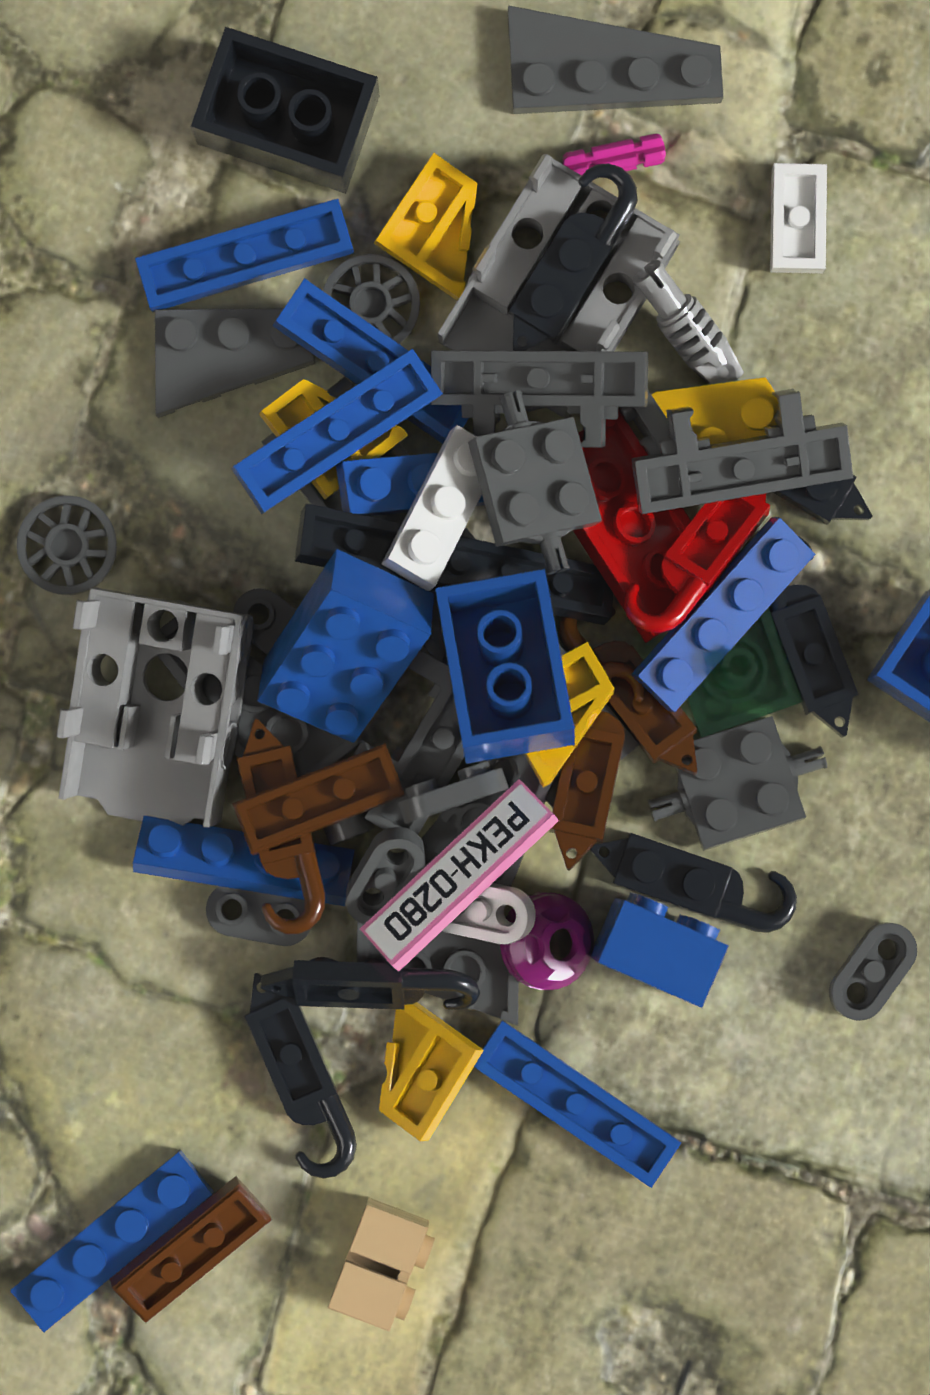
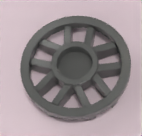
(372, 299)
(66, 545)

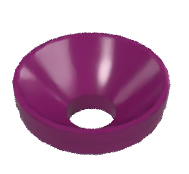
(530, 957)

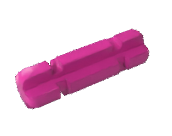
(624, 153)

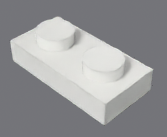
(798, 218)

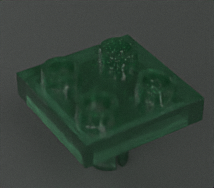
(745, 683)

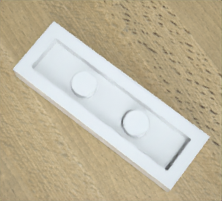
(437, 514)

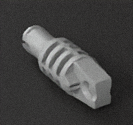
(688, 327)

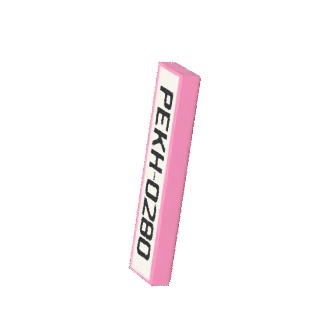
(458, 875)

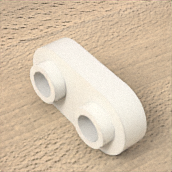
(486, 919)

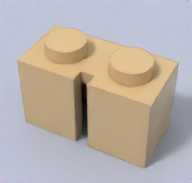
(380, 1264)

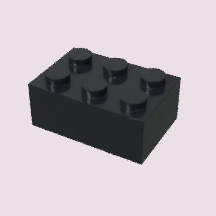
(285, 110)

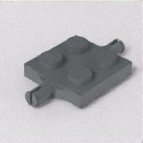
(534, 482)
(741, 784)

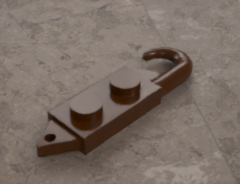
(660, 733)
(262, 767)
(590, 778)

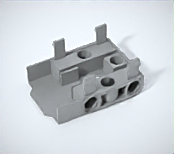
(549, 198)
(144, 750)

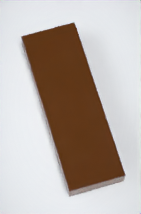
(318, 799)
(190, 1249)

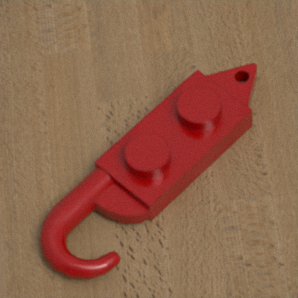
(700, 558)

